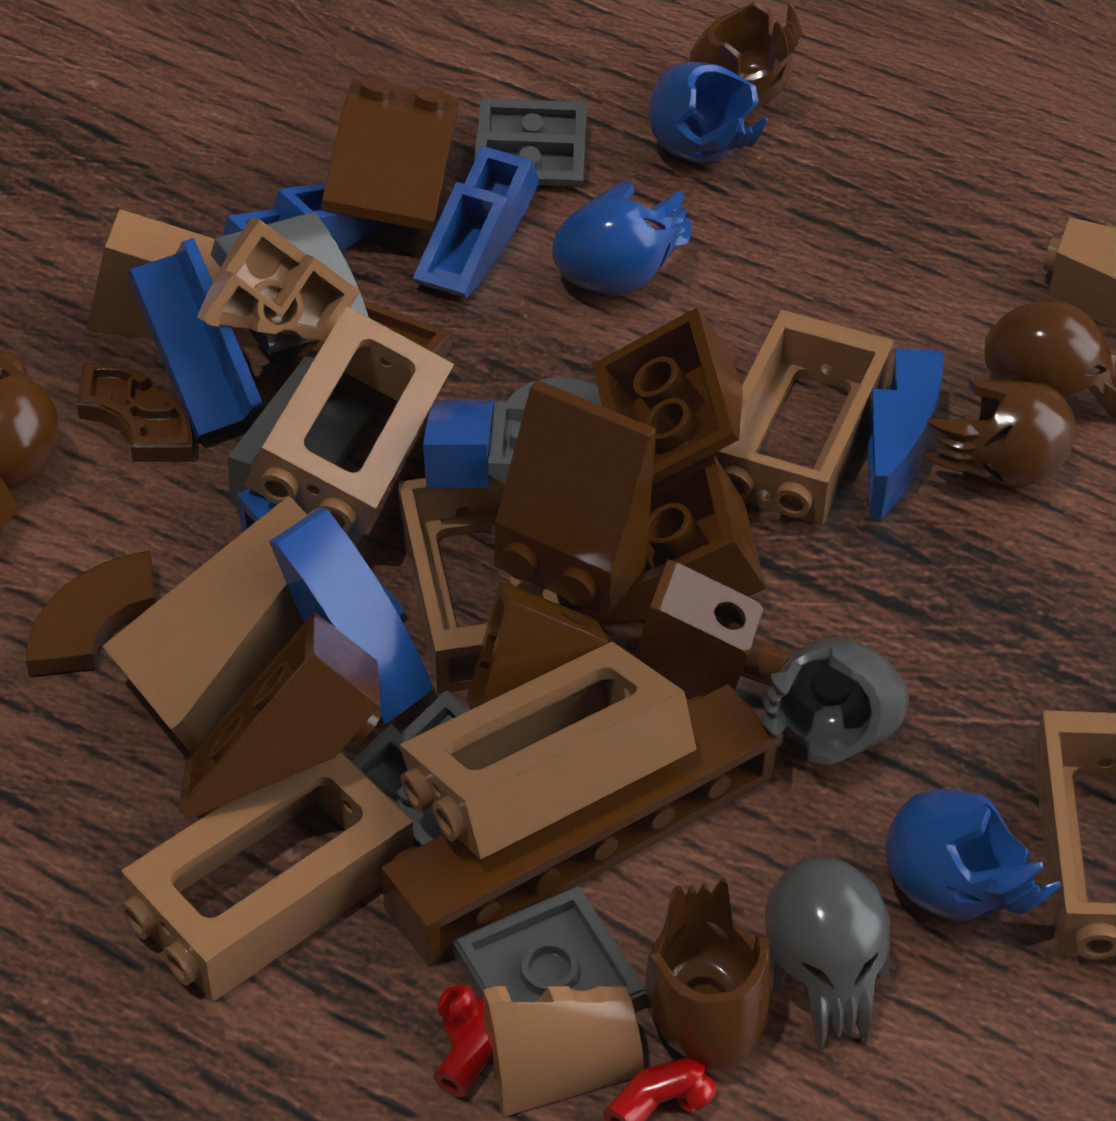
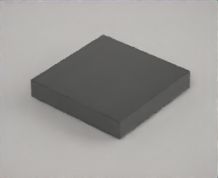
(547, 946)

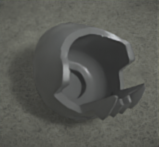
(835, 699)
(834, 922)

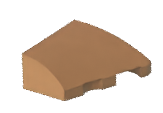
(275, 288)
(560, 1044)

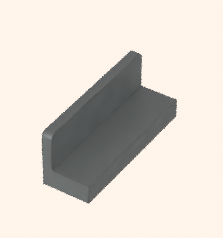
(330, 437)

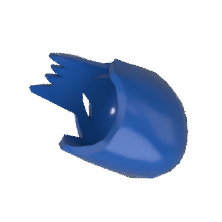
(702, 112)
(611, 246)
(960, 858)

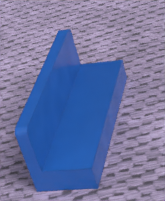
(198, 357)

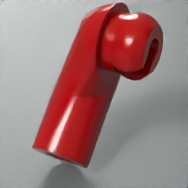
(470, 1049)
(661, 1083)

